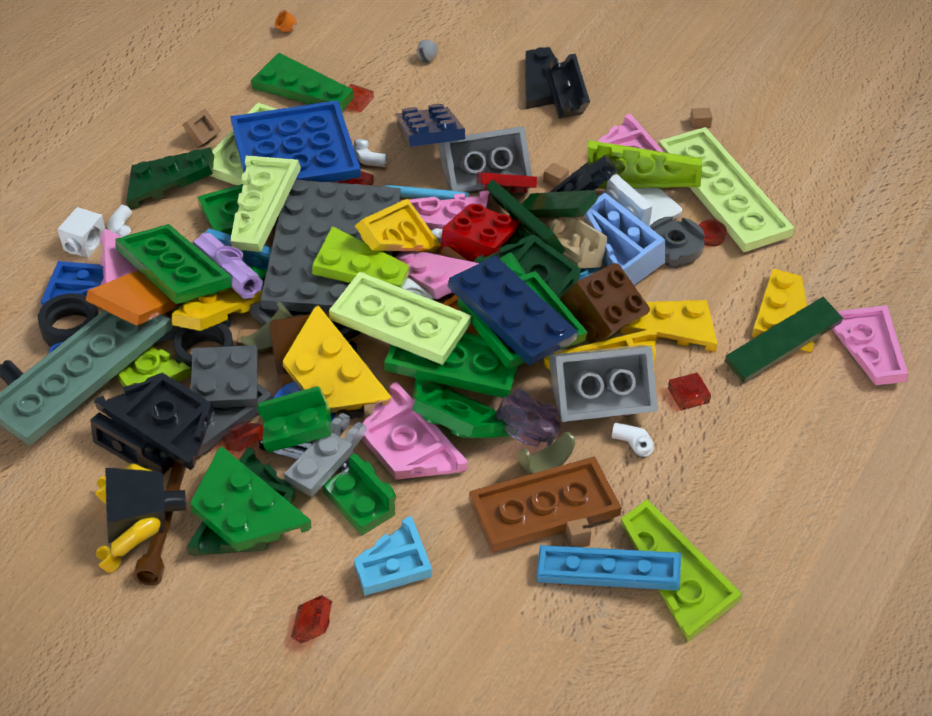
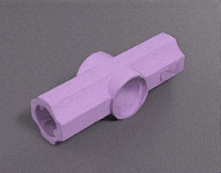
(229, 258)

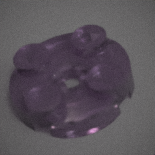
(528, 419)

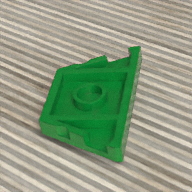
(455, 411)
(243, 505)

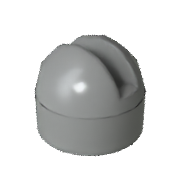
(427, 50)

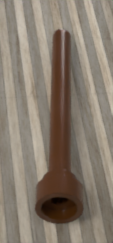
(150, 567)

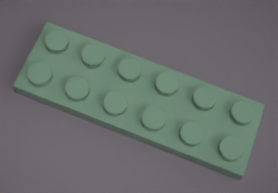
(74, 373)

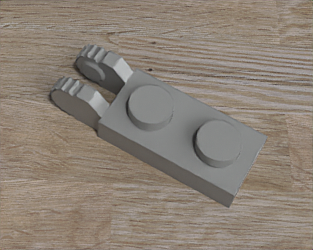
(324, 456)

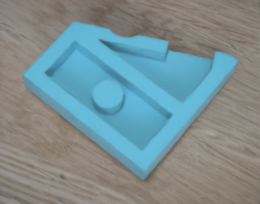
(393, 560)

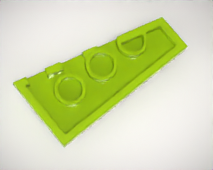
(647, 167)
(703, 589)

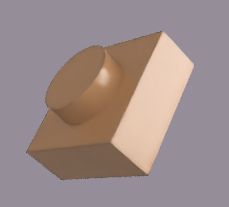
(201, 127)

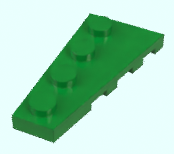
(298, 82)

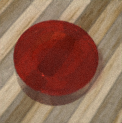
(714, 232)

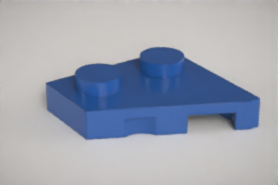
(73, 278)

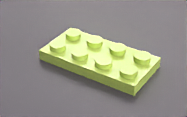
(400, 317)

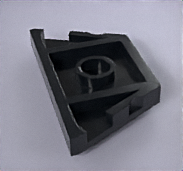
(162, 415)

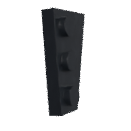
(537, 86)

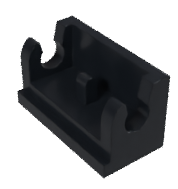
(567, 86)

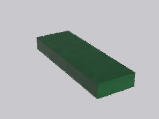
(560, 203)

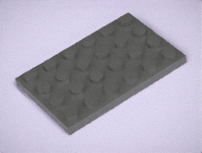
(300, 233)

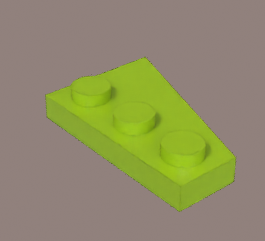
(346, 256)
(152, 363)

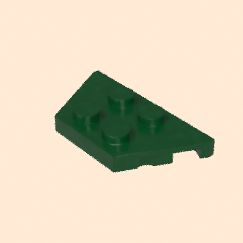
(538, 256)
(208, 542)

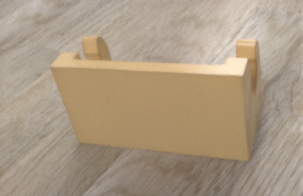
(582, 242)

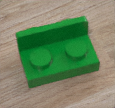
(295, 419)
(361, 495)

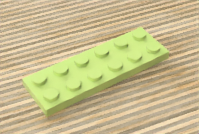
(730, 192)

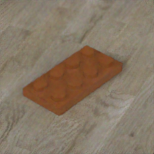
(543, 503)

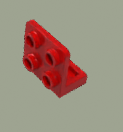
(477, 232)

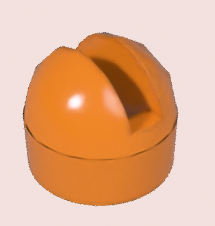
(285, 21)

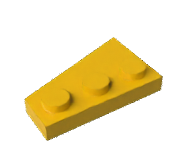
(397, 230)
(781, 299)

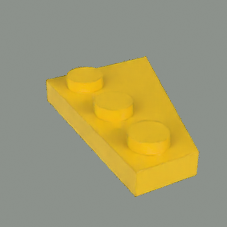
(212, 309)
(678, 320)

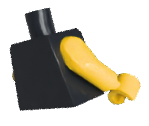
(134, 509)

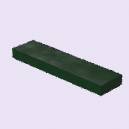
(525, 217)
(783, 339)

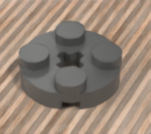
(691, 241)

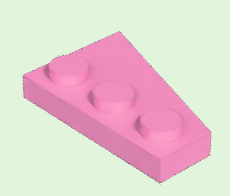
(438, 212)
(873, 343)

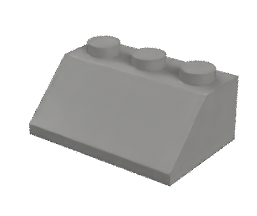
(486, 152)
(604, 382)

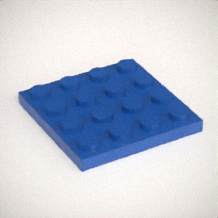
(305, 133)

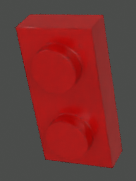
(517, 182)

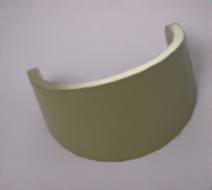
(262, 336)
(549, 457)

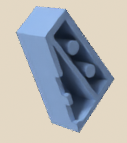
(629, 240)

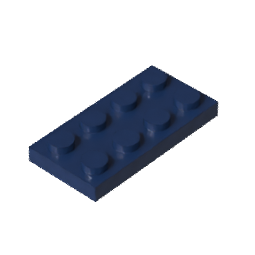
(429, 126)
(512, 310)

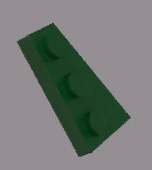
(157, 175)

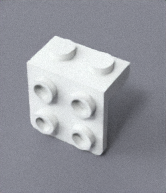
(644, 203)

